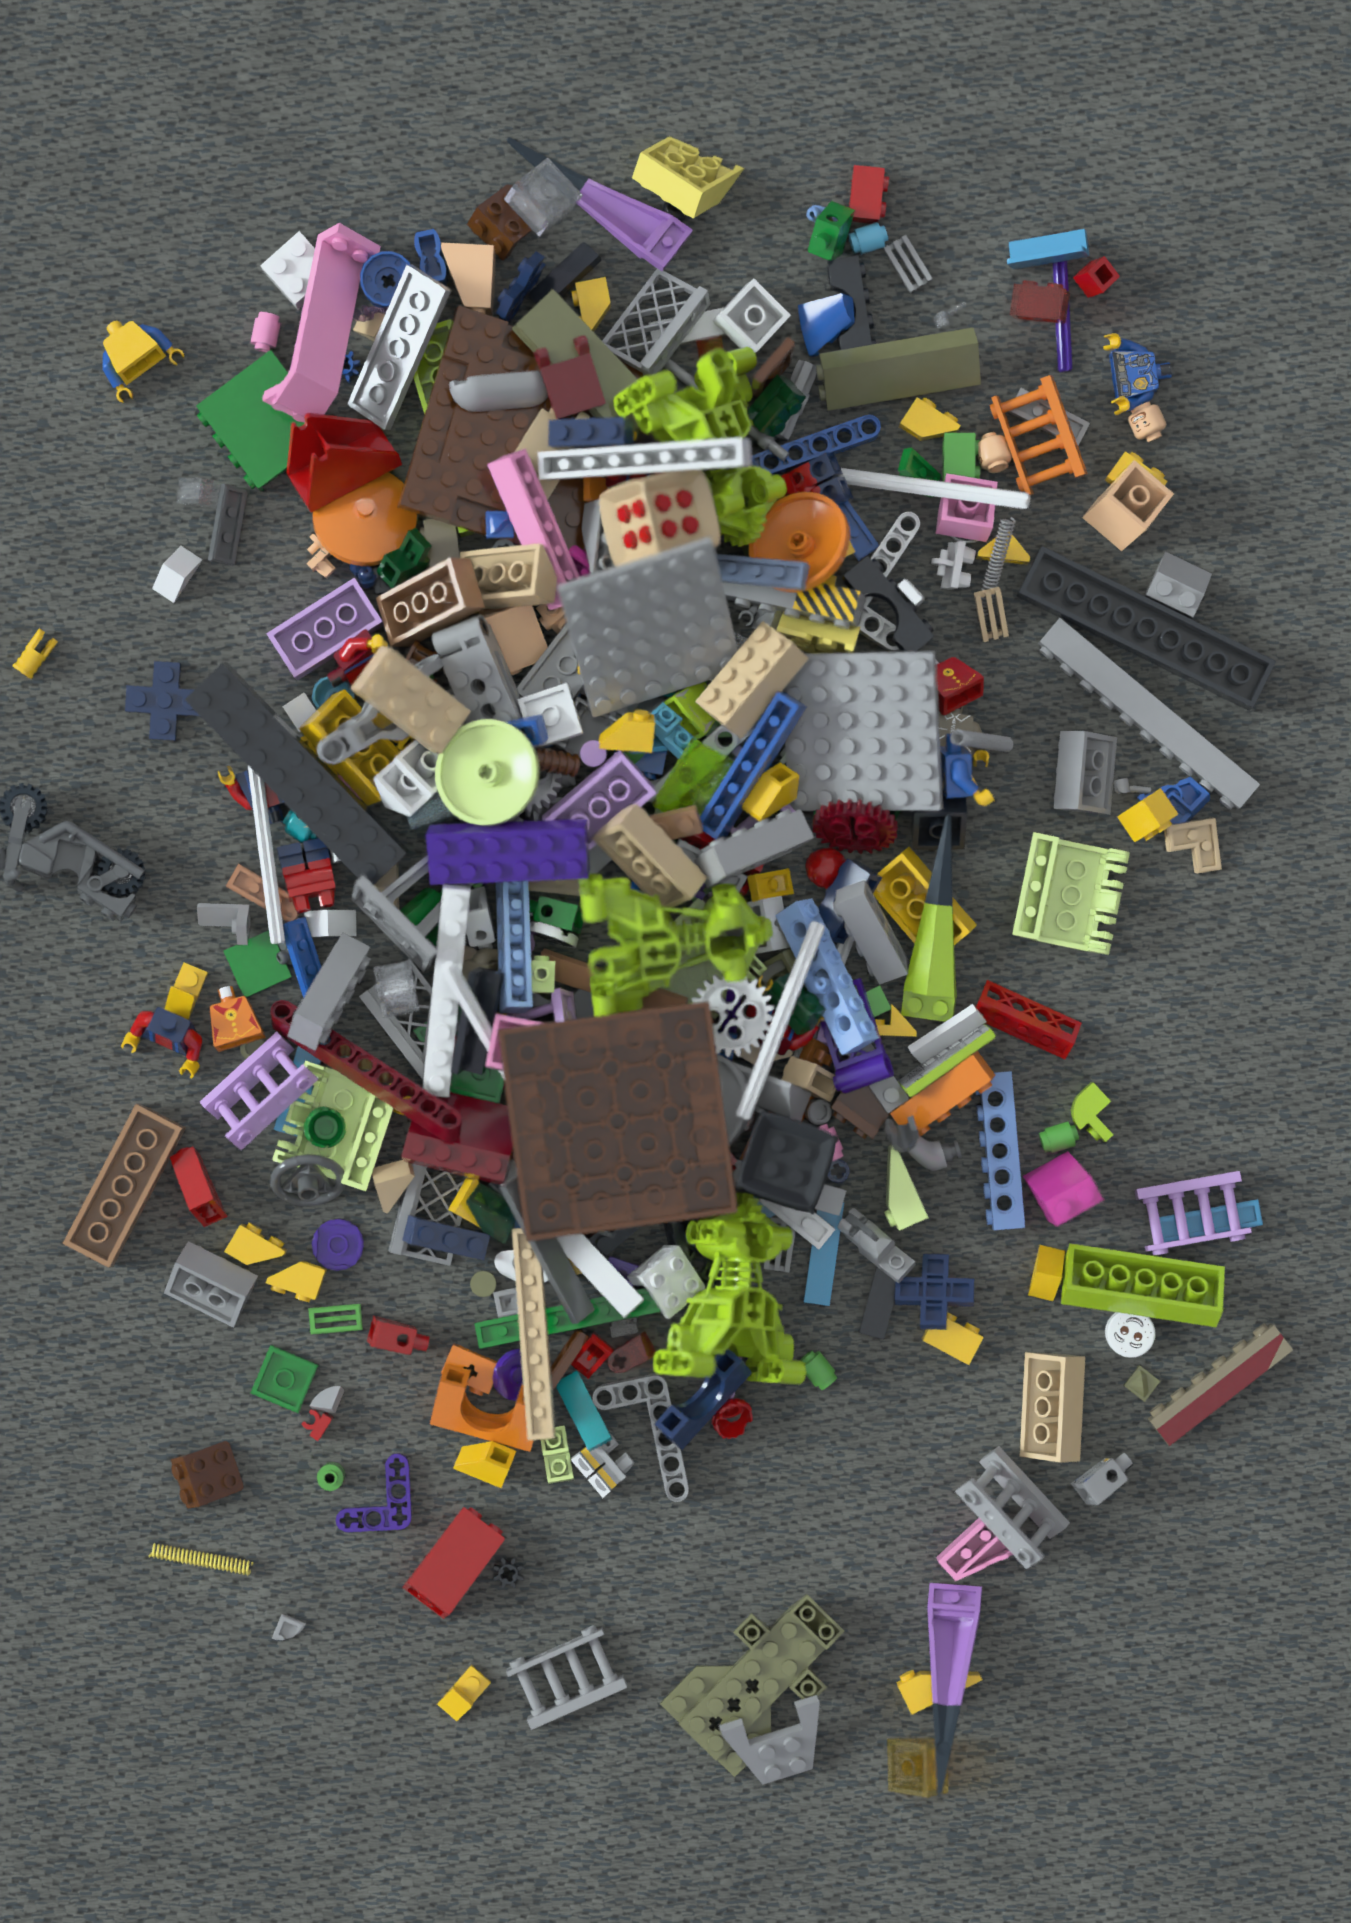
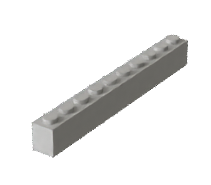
(1148, 714)

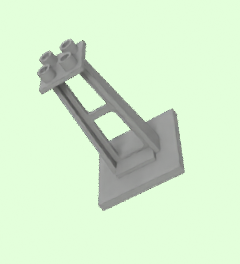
(393, 923)

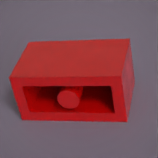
(867, 194)

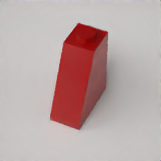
(197, 1186)

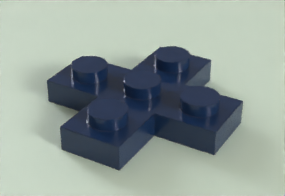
(513, 297)
(162, 700)
(935, 1291)

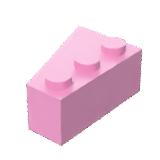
(972, 1551)

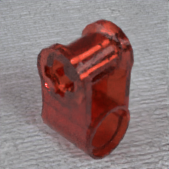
(636, 1352)

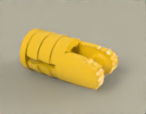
(30, 659)

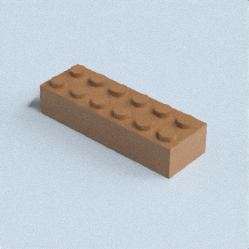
(124, 1185)

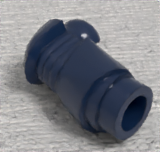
(364, 574)

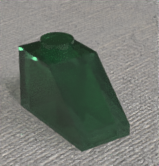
(492, 1213)

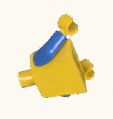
(132, 352)

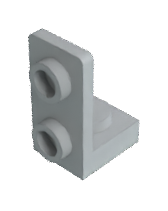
(228, 915)

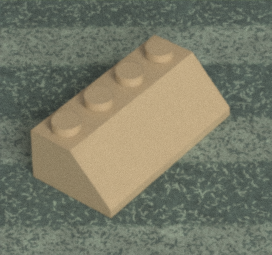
(513, 575)
(650, 857)
(1052, 1407)

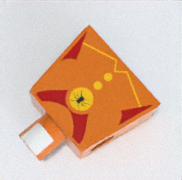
(233, 1021)

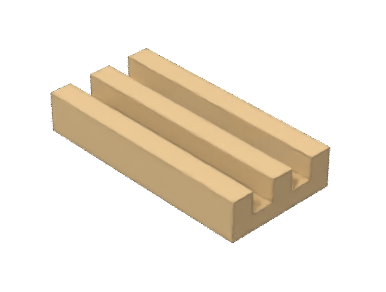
(994, 632)

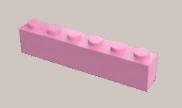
(532, 513)

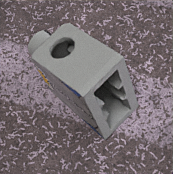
(1093, 1484)

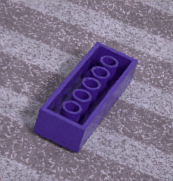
(508, 851)

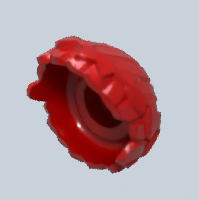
(823, 866)
(730, 1409)

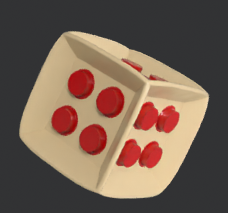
(658, 514)

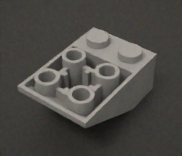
(594, 539)

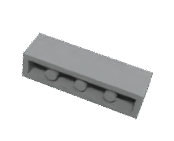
(871, 932)

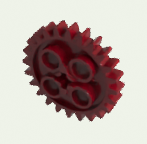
(839, 828)

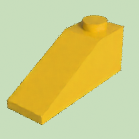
(917, 1688)

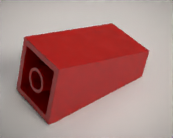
(454, 1562)

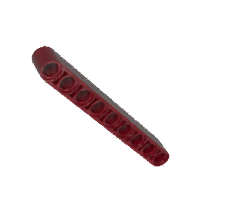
(373, 1079)

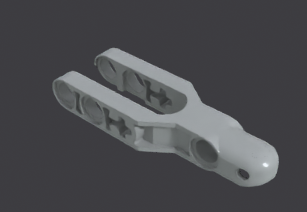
(361, 730)

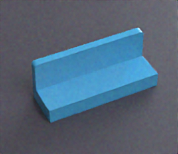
(1048, 249)

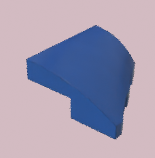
(824, 320)
(1186, 798)

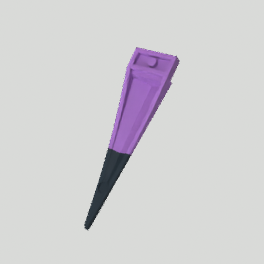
(638, 226)
(952, 1636)

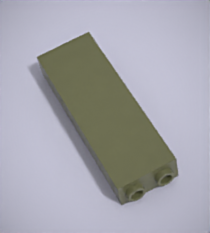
(555, 327)
(899, 369)

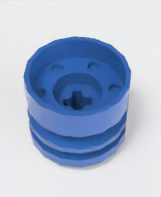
(375, 270)

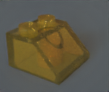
(913, 1767)

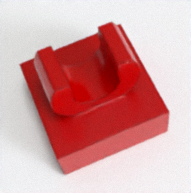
(320, 1425)

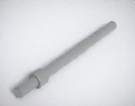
(764, 441)

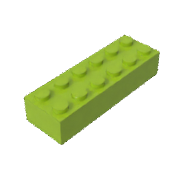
(1143, 1285)

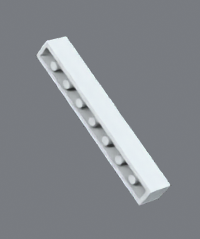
(644, 459)
(444, 1001)

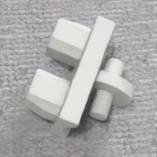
(951, 563)

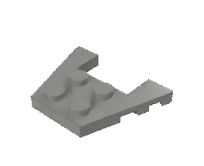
(781, 1751)

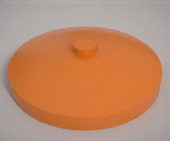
(365, 522)
(805, 530)

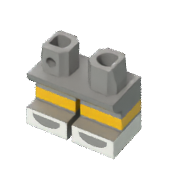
(608, 1474)

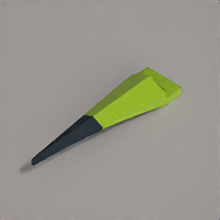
(931, 972)

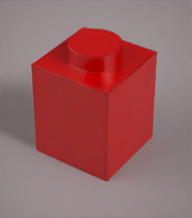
(1096, 277)

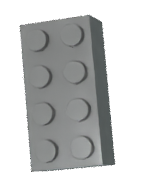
(753, 846)
(330, 992)

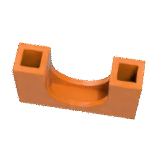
(456, 1413)

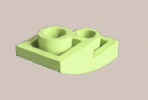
(557, 1457)

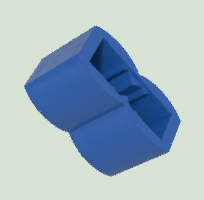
(430, 255)

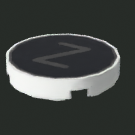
(553, 934)

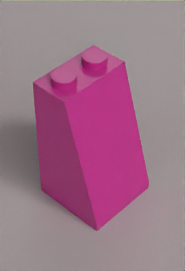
(1062, 1188)

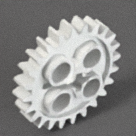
(751, 1027)

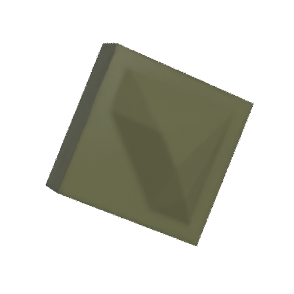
(1141, 1383)

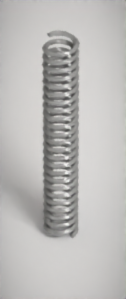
(998, 556)
(981, 740)

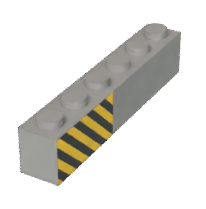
(819, 604)

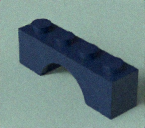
(685, 1420)

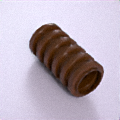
(558, 762)

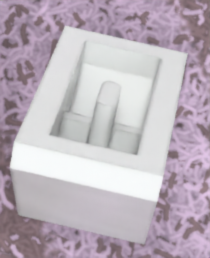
(176, 573)
(331, 922)

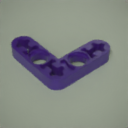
(386, 1512)

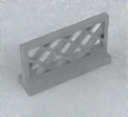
(675, 330)
(394, 1026)
(408, 1206)

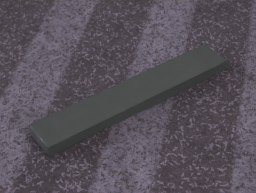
(553, 1262)

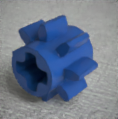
(348, 373)

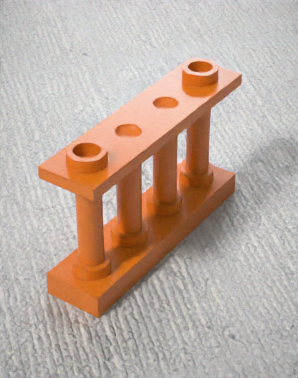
(1064, 440)

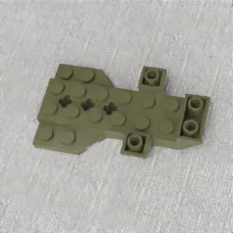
(775, 1657)

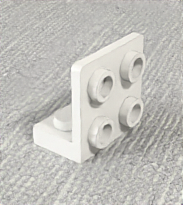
(668, 1279)

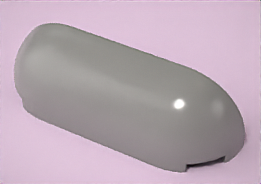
(500, 391)

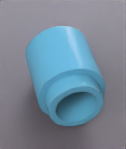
(868, 238)

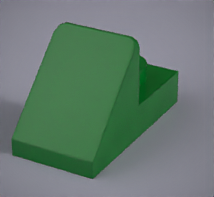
(916, 466)

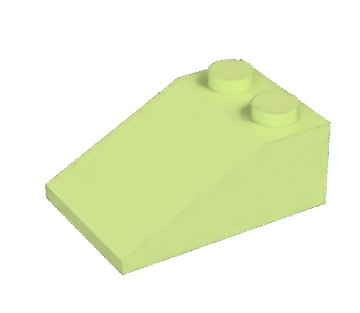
(901, 1196)

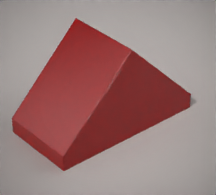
(592, 1355)

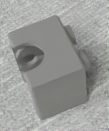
(591, 728)

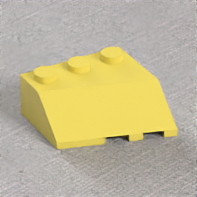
(683, 177)
(817, 637)

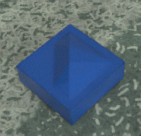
(498, 525)

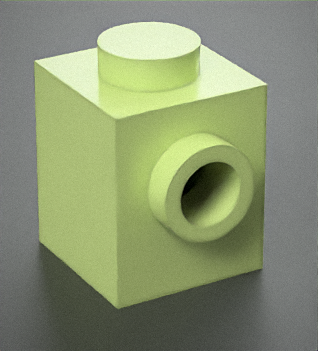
(542, 975)

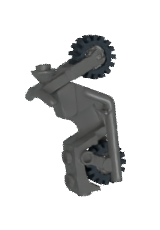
(67, 848)

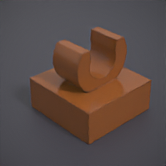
(816, 1053)

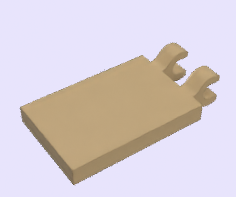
(537, 441)

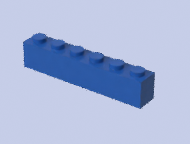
(751, 763)

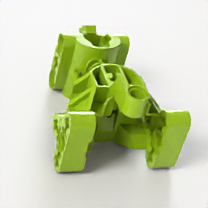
(710, 413)
(655, 941)
(734, 1313)

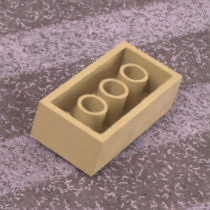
(752, 679)
(410, 699)

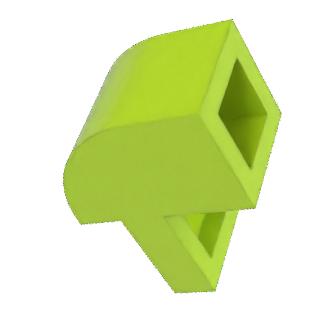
(1086, 1107)

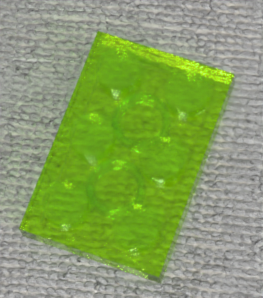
(693, 778)

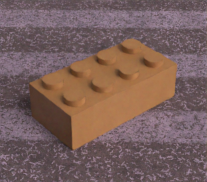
(430, 602)

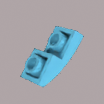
(669, 730)

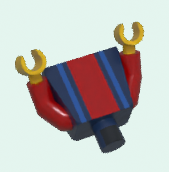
(241, 793)
(168, 1031)

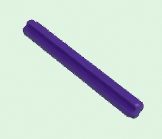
(1063, 331)

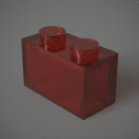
(1040, 302)

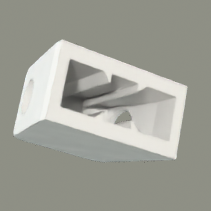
(479, 920)

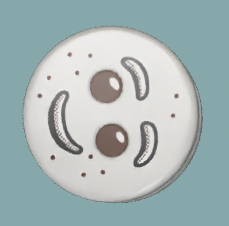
(1130, 1334)

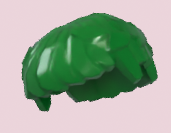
(324, 1127)

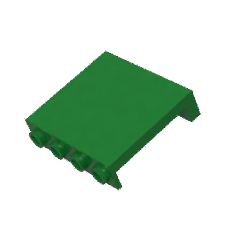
(247, 425)

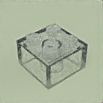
(543, 197)

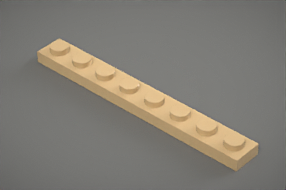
(533, 1340)

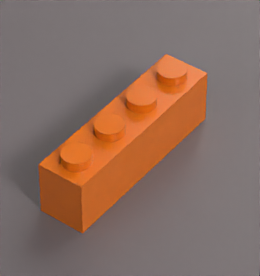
(945, 1093)

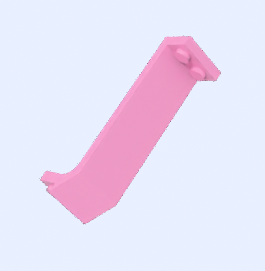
(324, 324)

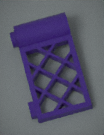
(863, 1069)

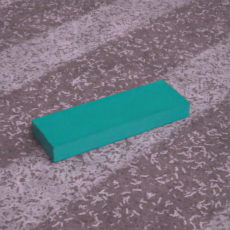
(583, 1411)

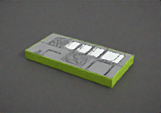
(945, 1060)

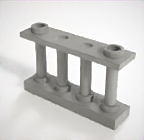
(1025, 1494)
(587, 1692)

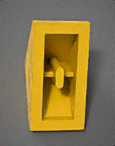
(1015, 552)
(459, 1204)
(1047, 1273)

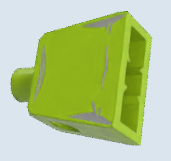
(694, 718)

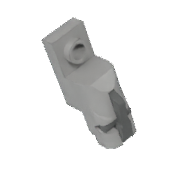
(876, 1245)

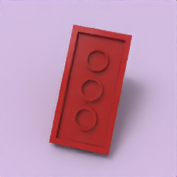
(336, 457)

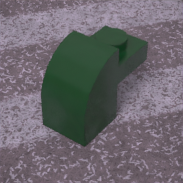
(406, 561)

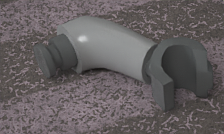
(928, 1154)

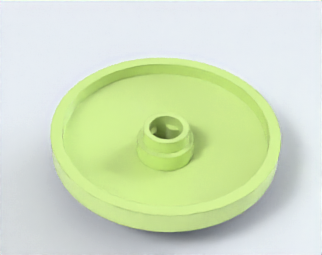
(487, 772)

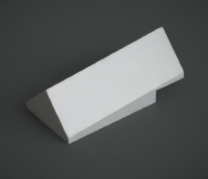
(408, 779)

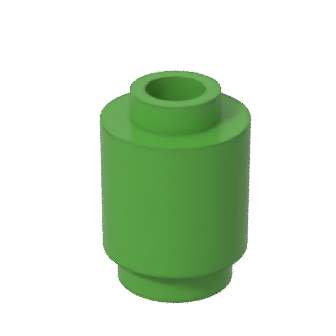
(1058, 1137)
(818, 1369)
(335, 1469)

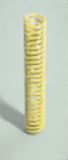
(201, 1563)

